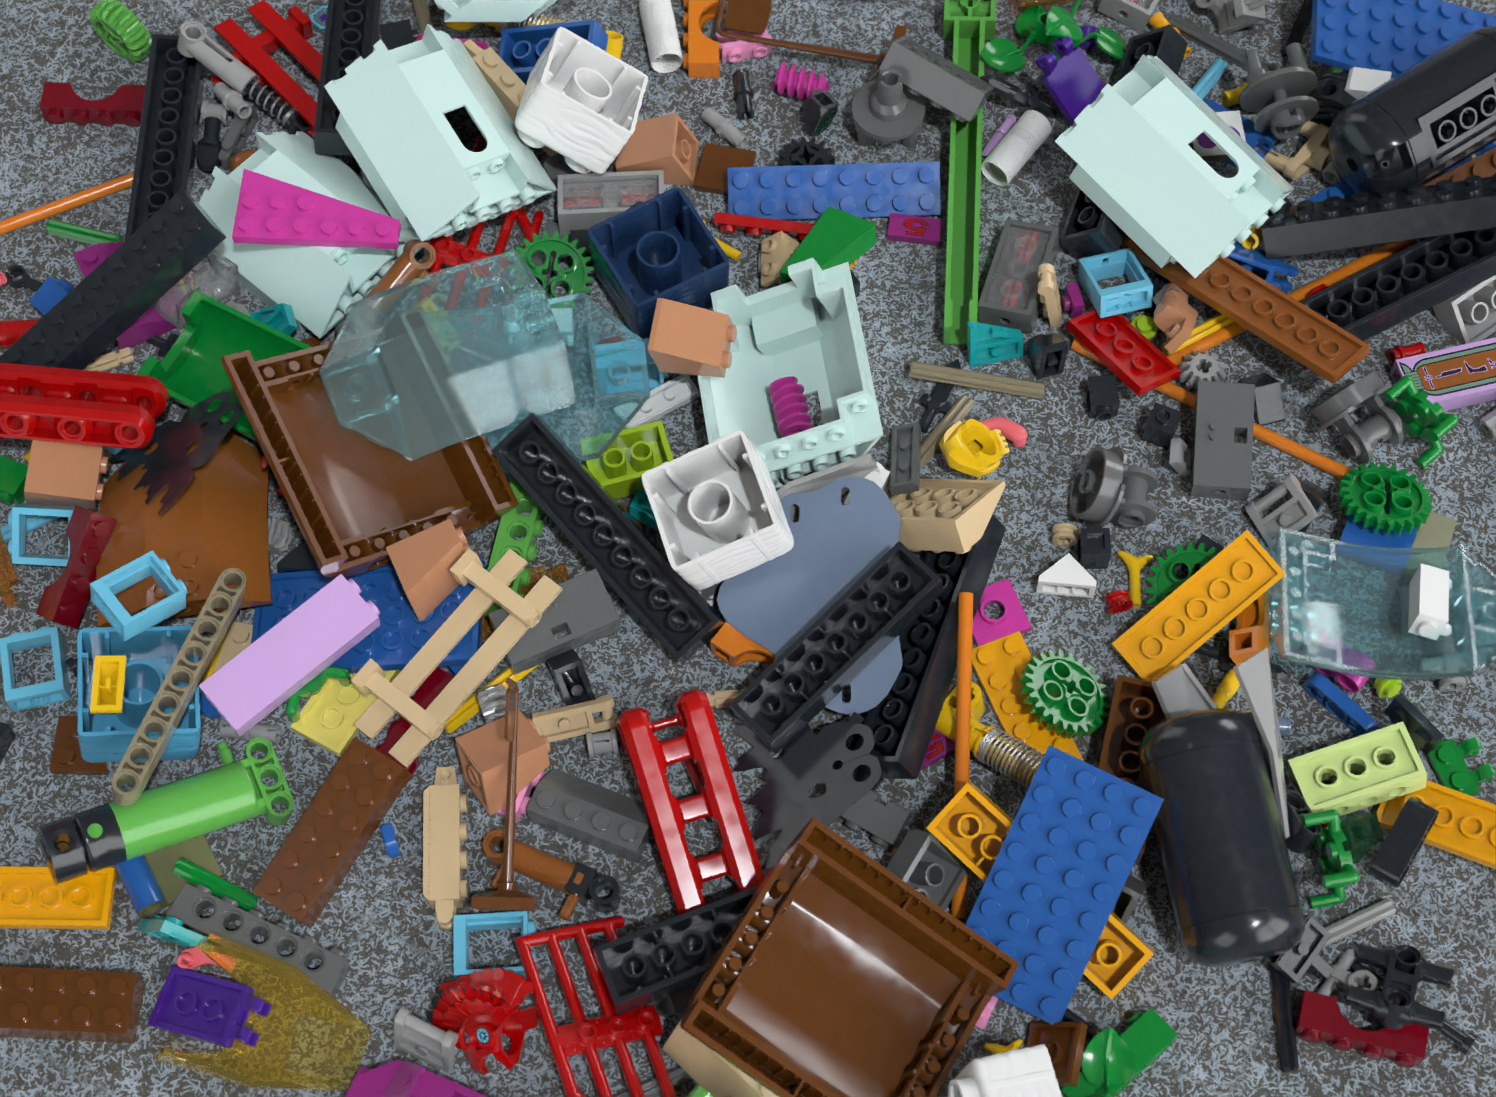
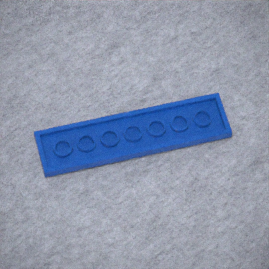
(854, 188)

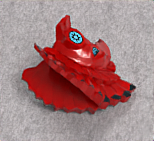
(481, 1011)

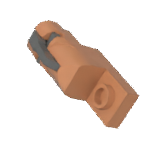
(1174, 315)

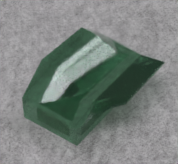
(1361, 834)

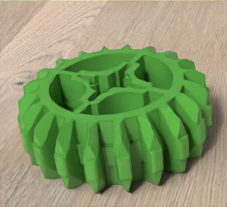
(120, 30)

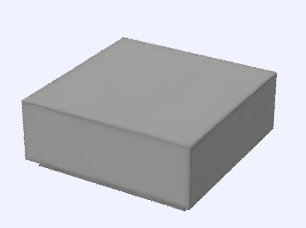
(1180, 457)

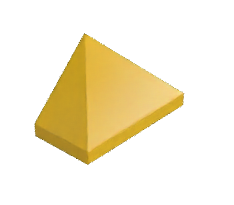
(108, 684)

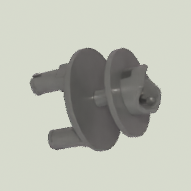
(1280, 94)

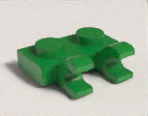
(1451, 769)

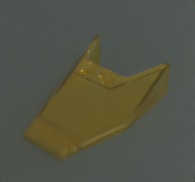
(302, 1042)

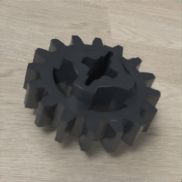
(810, 151)

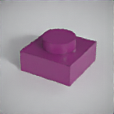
(1072, 300)

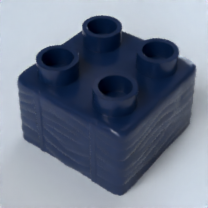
(656, 254)

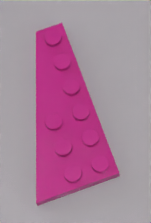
(291, 215)

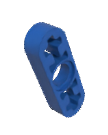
(1338, 702)

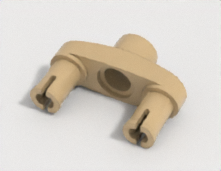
(1312, 155)

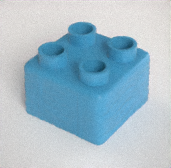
(149, 659)

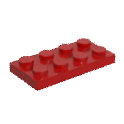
(1124, 351)

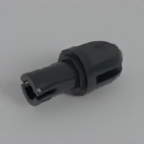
(209, 146)

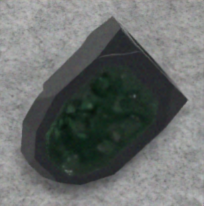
(819, 112)

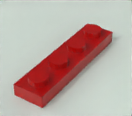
(757, 226)

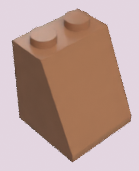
(662, 145)
(690, 339)
(65, 474)
(425, 565)
(486, 757)

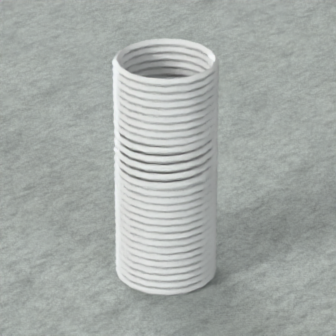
(667, 42)
(1015, 148)

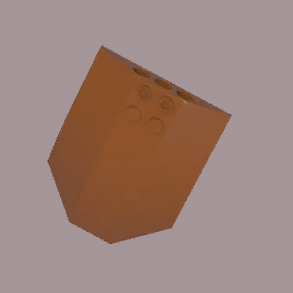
(207, 529)

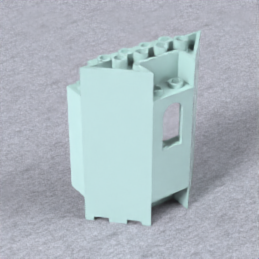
(410, 152)
(1153, 184)
(312, 279)
(801, 332)

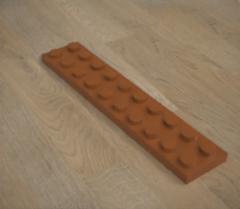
(1267, 314)

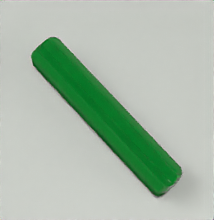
(80, 233)
(216, 884)

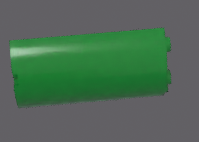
(193, 364)

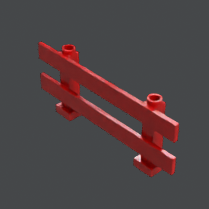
(279, 32)

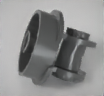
(1361, 438)
(1111, 491)

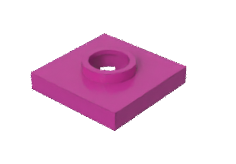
(1013, 620)

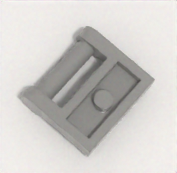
(1291, 515)
(424, 1040)

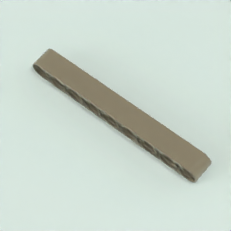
(178, 697)

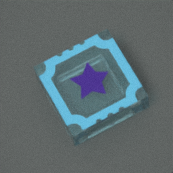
(319, 19)

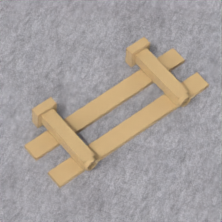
(395, 696)

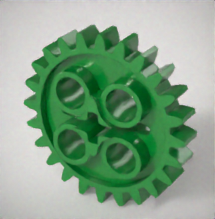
(575, 277)
(1405, 499)
(1165, 579)
(1064, 694)

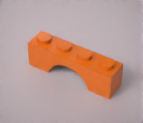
(703, 53)
(1250, 631)
(738, 649)

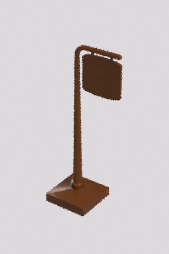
(753, 18)
(507, 896)

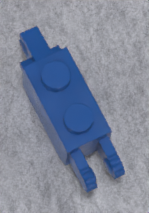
(1257, 263)

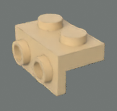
(774, 255)

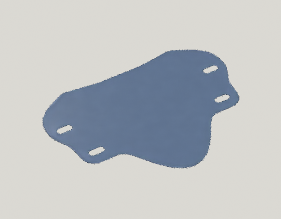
(828, 557)

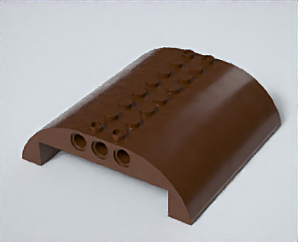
(347, 489)
(844, 979)

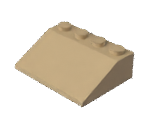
(946, 513)
(710, 1069)

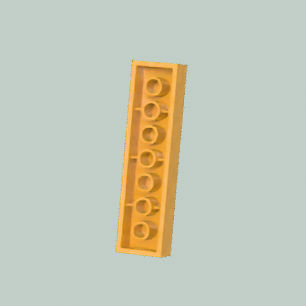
(975, 833)

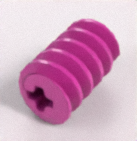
(799, 82)
(789, 406)

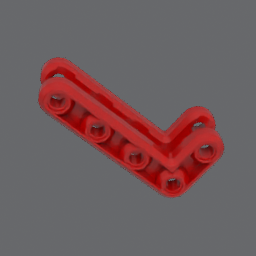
(67, 413)
(668, 816)

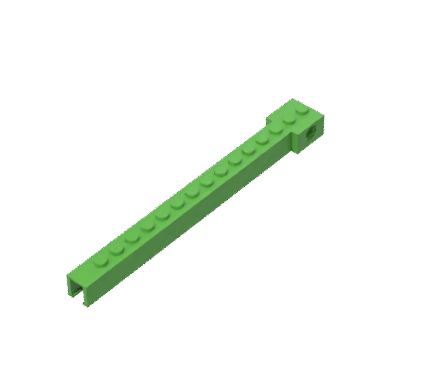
(968, 26)

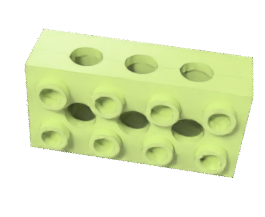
(1363, 756)

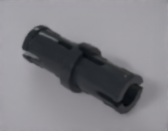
(743, 94)

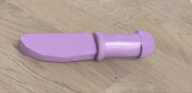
(1009, 121)

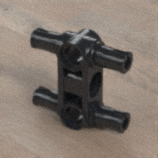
(1396, 1002)

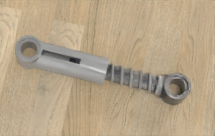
(196, 44)

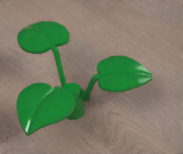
(1061, 24)
(1003, 53)
(1108, 1060)

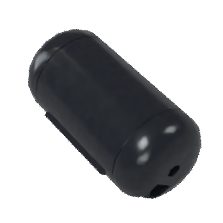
(1420, 119)
(1221, 839)

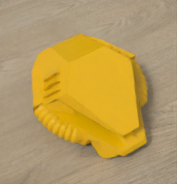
(969, 455)

